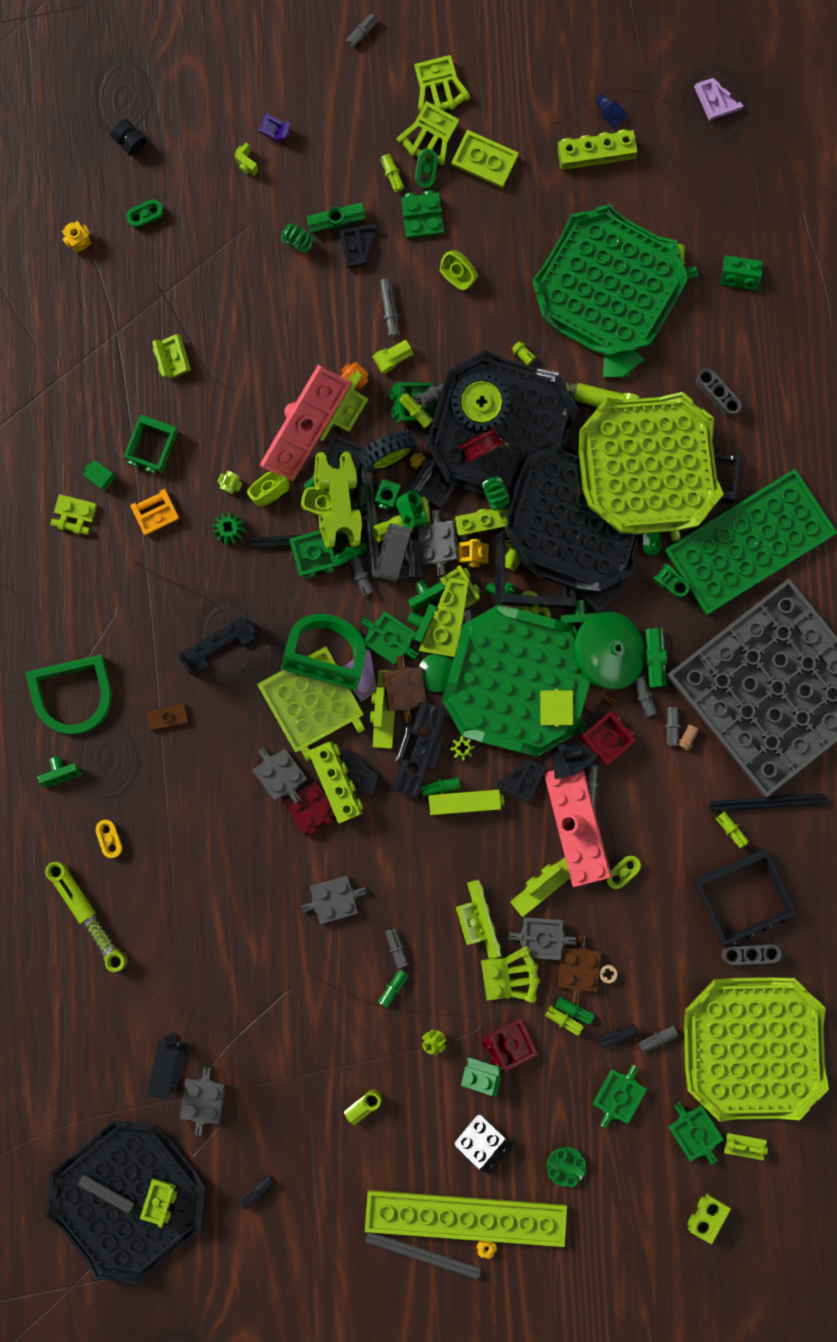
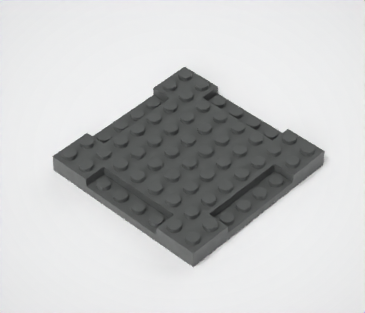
(767, 687)

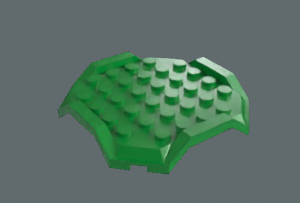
(609, 282)
(499, 676)

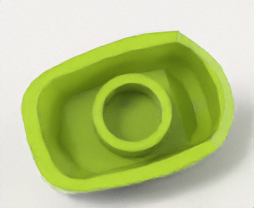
(458, 270)
(268, 488)
(313, 501)

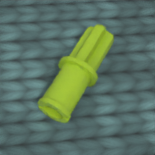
(392, 172)
(415, 410)
(732, 829)
(564, 1021)

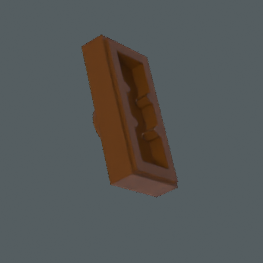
(167, 717)

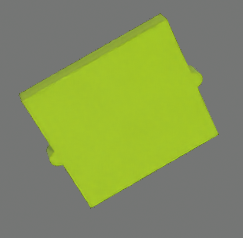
(556, 707)

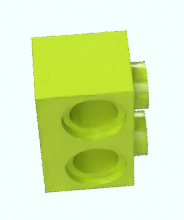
(713, 1220)

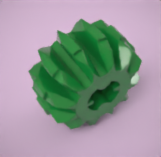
(297, 238)
(496, 493)
(221, 531)

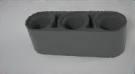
(717, 384)
(392, 552)
(760, 958)

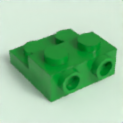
(422, 214)
(399, 412)
(312, 554)

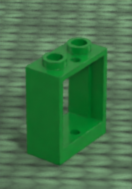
(155, 425)

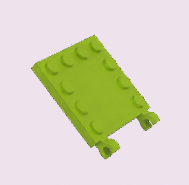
(309, 707)

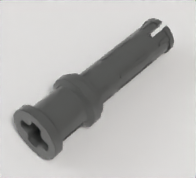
(429, 397)

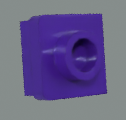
(274, 128)

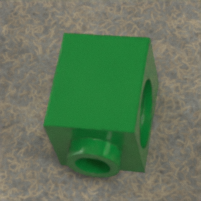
(98, 475)
(387, 486)

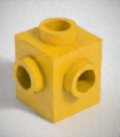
(76, 236)
(473, 553)

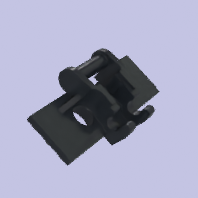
(425, 750)

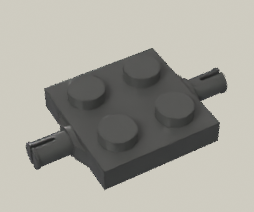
(438, 543)
(279, 775)
(333, 900)
(543, 937)
(202, 1101)

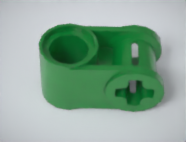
(410, 509)
(671, 581)

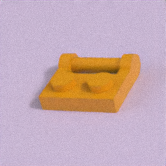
(157, 517)

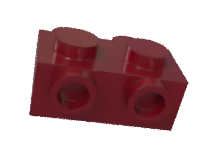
(609, 738)
(312, 810)
(509, 1045)

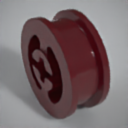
(482, 444)

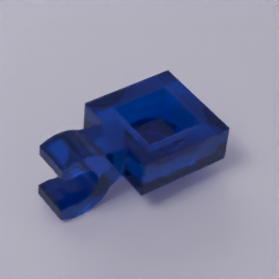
(612, 113)

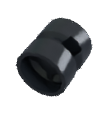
(126, 135)

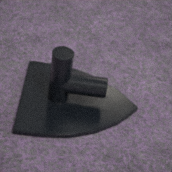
(571, 760)

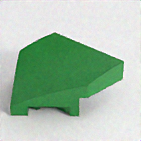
(621, 364)

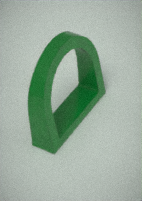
(97, 662)
(319, 669)

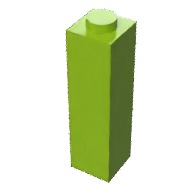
(465, 802)

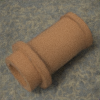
(688, 738)

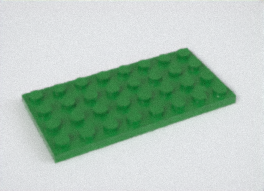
(750, 541)

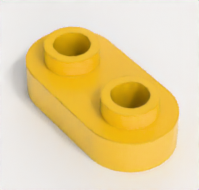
(108, 839)

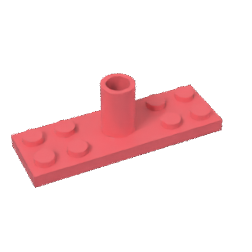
(305, 422)
(584, 843)

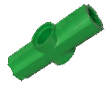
(348, 215)
(655, 657)

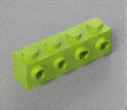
(597, 149)
(335, 781)

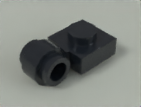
(359, 497)

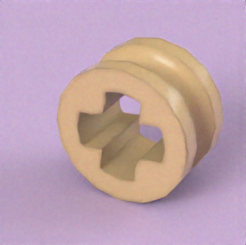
(604, 979)

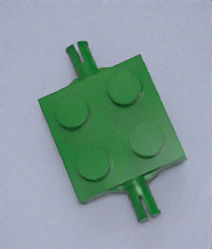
(389, 638)
(619, 1096)
(695, 1133)

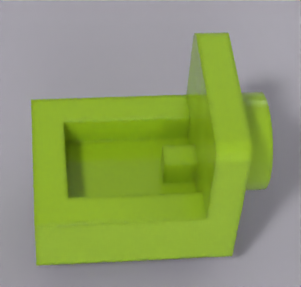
(245, 164)

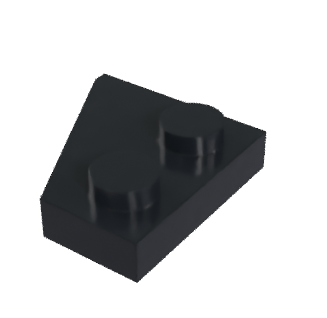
(357, 244)
(360, 773)
(522, 780)

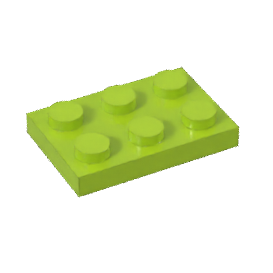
(484, 159)

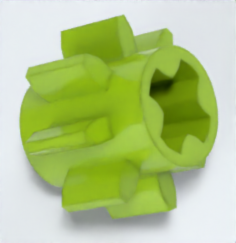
(229, 482)
(466, 744)
(434, 1042)

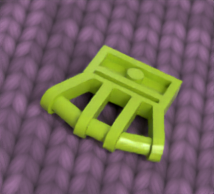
(436, 73)
(435, 122)
(497, 977)

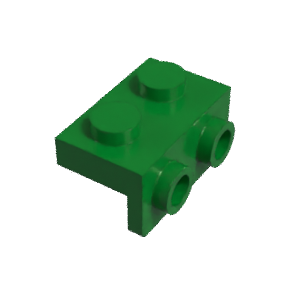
(741, 273)

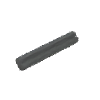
(106, 1194)

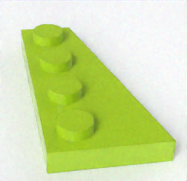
(447, 620)

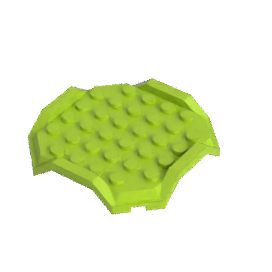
(649, 464)
(755, 1049)

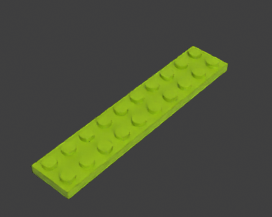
(466, 1218)

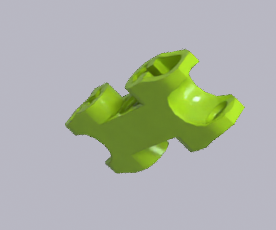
(336, 486)

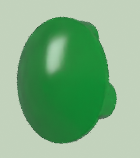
(436, 671)
(566, 1166)

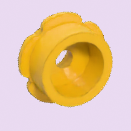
(417, 460)
(490, 1252)

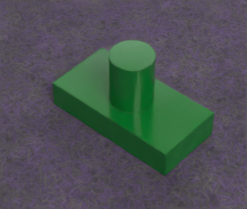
(426, 595)
(579, 614)
(422, 623)
(59, 773)

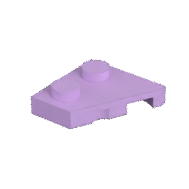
(716, 99)
(367, 682)

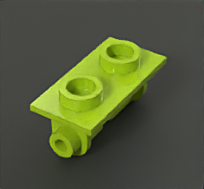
(745, 1146)

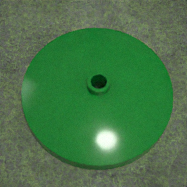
(609, 650)

